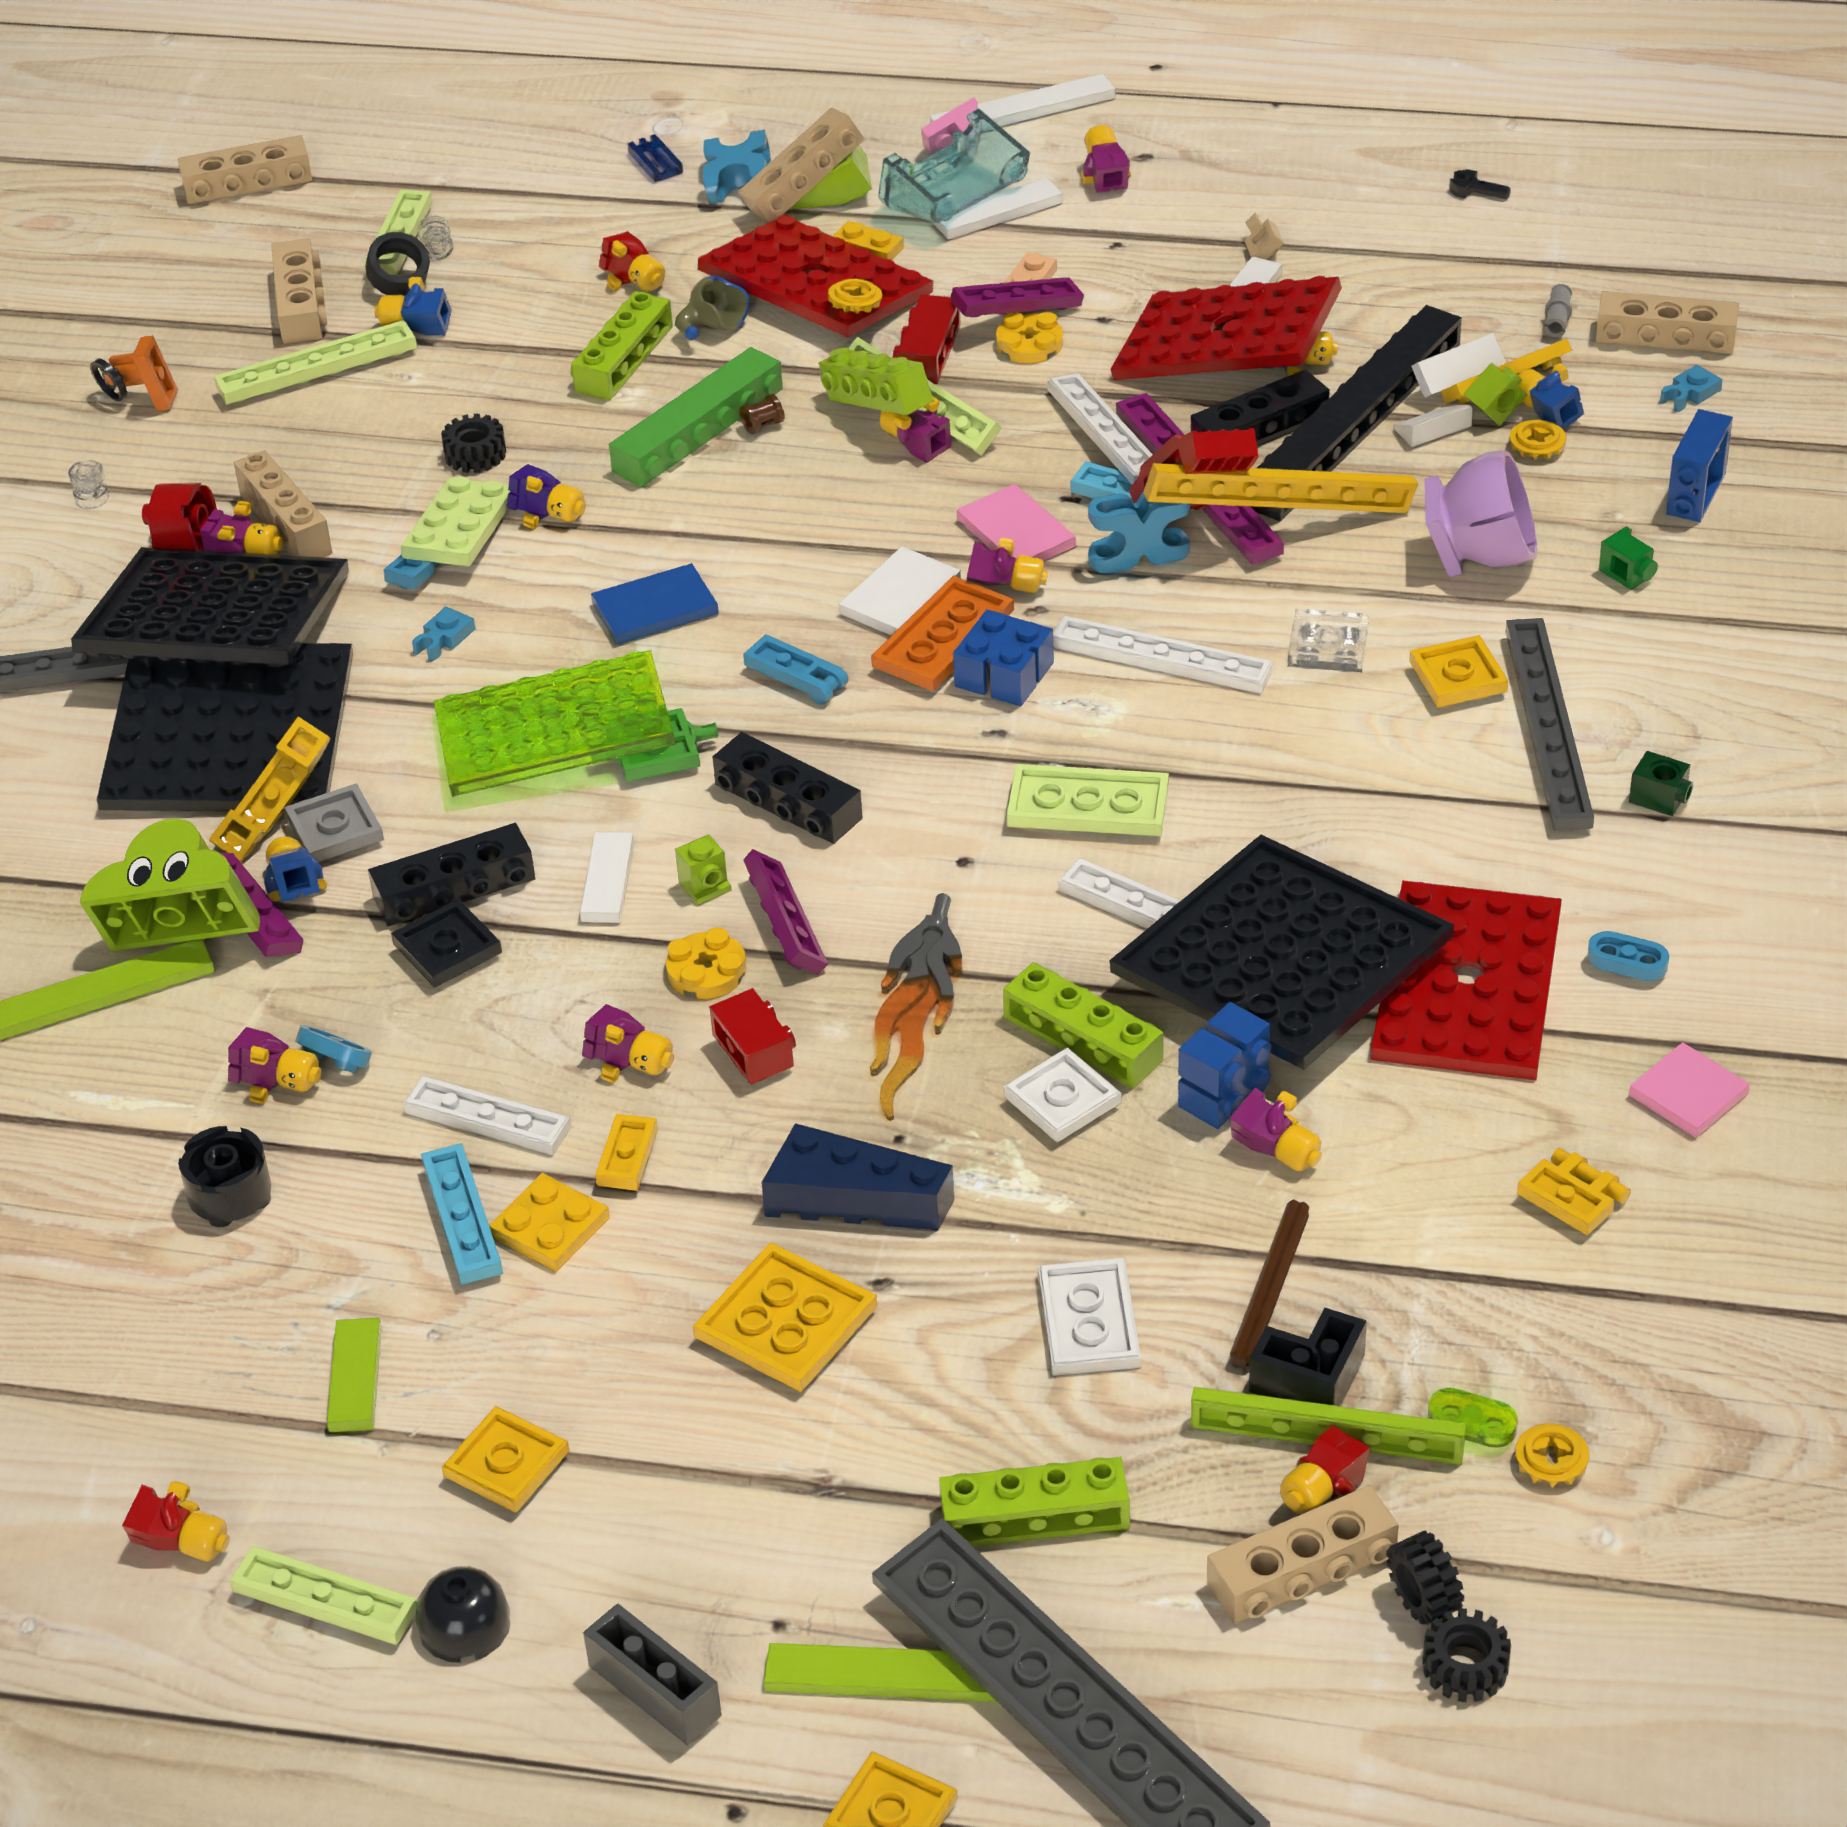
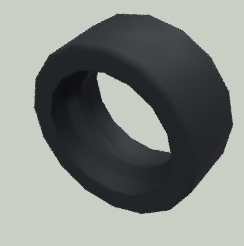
(392, 243)

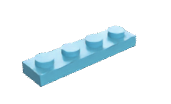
(461, 1214)

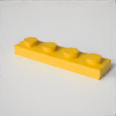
(1546, 357)

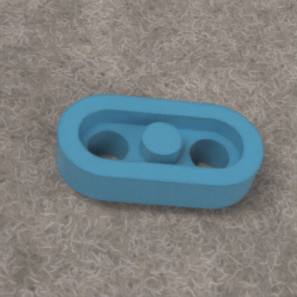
(1628, 955)
(347, 1054)

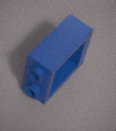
(1698, 466)

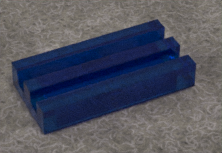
(660, 155)

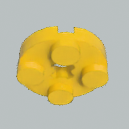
(1017, 327)
(686, 961)

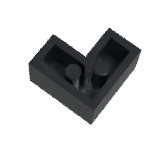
(1309, 1368)

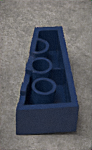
(856, 1181)

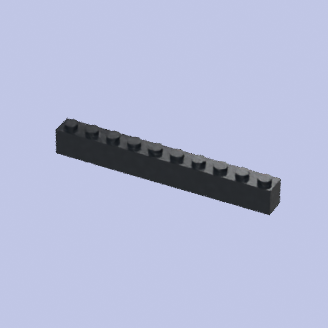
(1364, 399)

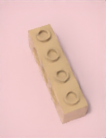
(801, 165)
(245, 169)
(298, 291)
(1667, 322)
(282, 504)
(1301, 1554)

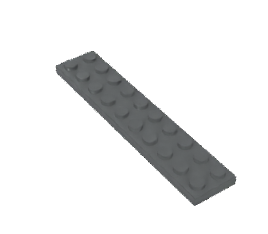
(1056, 1688)

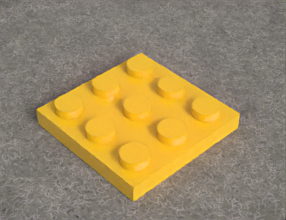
(785, 1316)

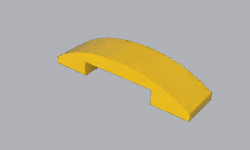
(272, 791)

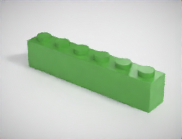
(694, 417)

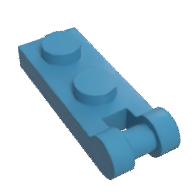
(795, 668)

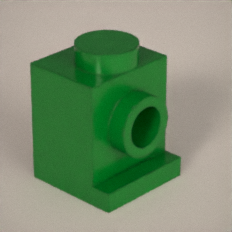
(1627, 559)

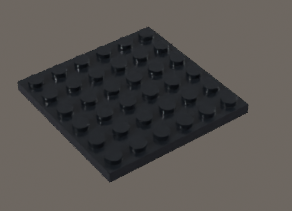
(211, 606)
(208, 730)
(1285, 945)

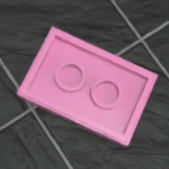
(1018, 517)

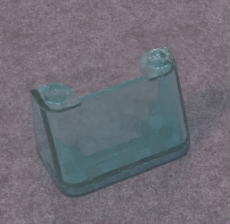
(956, 177)

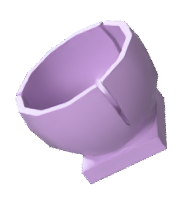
(1481, 515)

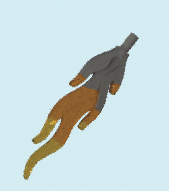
(909, 1005)

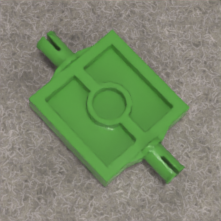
(669, 758)

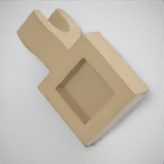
(1264, 238)

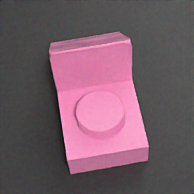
(940, 132)

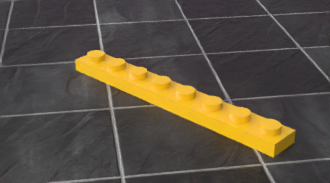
(1282, 489)

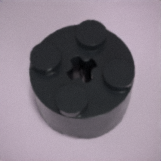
(225, 1175)

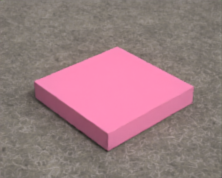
(1689, 1089)

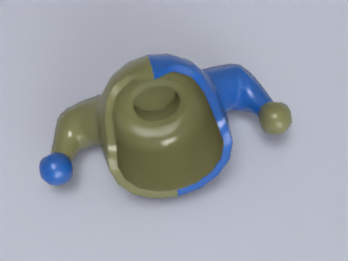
(714, 305)

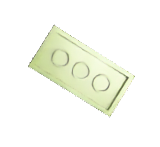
(457, 522)
(1088, 800)

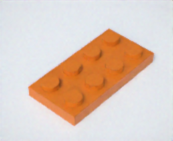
(925, 643)

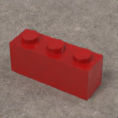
(930, 334)

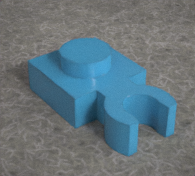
(1694, 385)
(409, 572)
(444, 629)

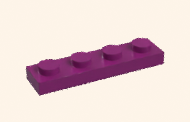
(1016, 297)
(785, 912)
(275, 932)

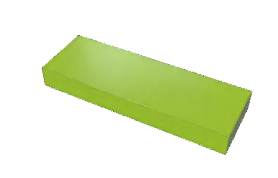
(354, 1375)

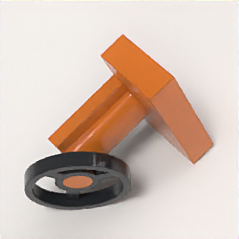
(137, 368)

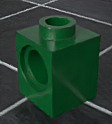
(1660, 783)

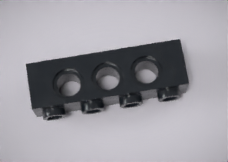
(1270, 409)
(787, 787)
(451, 872)

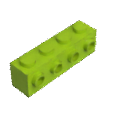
(622, 345)
(875, 381)
(1084, 1023)
(1037, 1501)

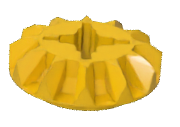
(855, 295)
(1547, 438)
(1569, 1448)

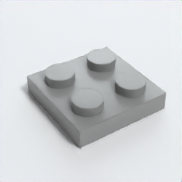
(334, 823)

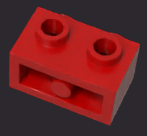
(752, 1035)

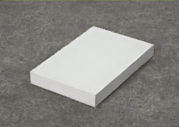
(896, 590)
(1089, 1317)

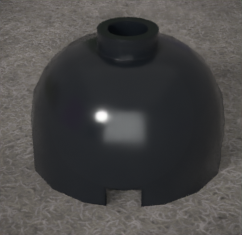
(462, 1614)

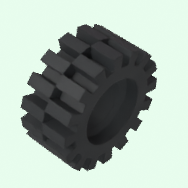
(473, 443)
(1424, 1577)
(1463, 1677)

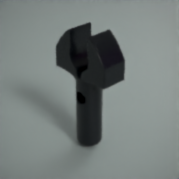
(1466, 182)

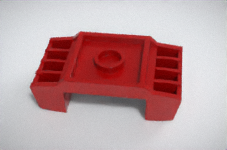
(1201, 454)

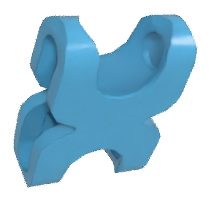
(733, 165)
(1136, 532)

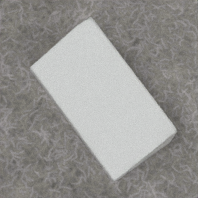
(1435, 424)

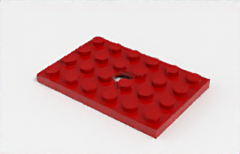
(773, 264)
(1263, 328)
(1482, 1024)

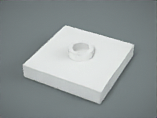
(1062, 1094)

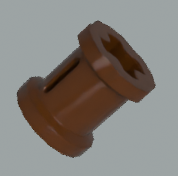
(761, 414)

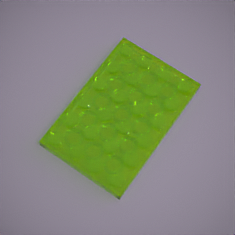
(552, 722)

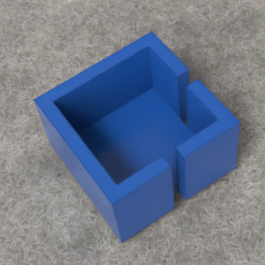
(1016, 652)
(1223, 1071)

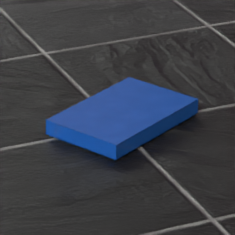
(654, 603)

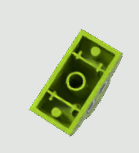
(168, 892)

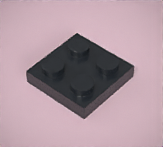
(446, 943)

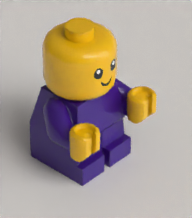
(543, 495)

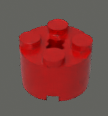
(178, 514)

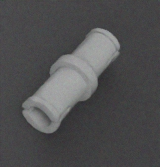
(1558, 310)

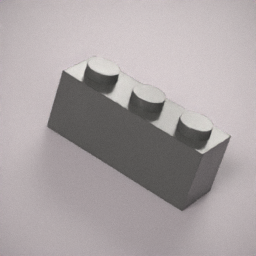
(652, 1674)

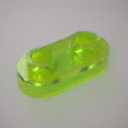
(1478, 1413)

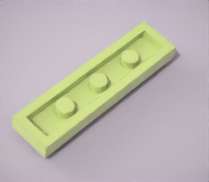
(404, 216)
(324, 1595)

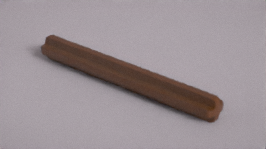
(1269, 1282)

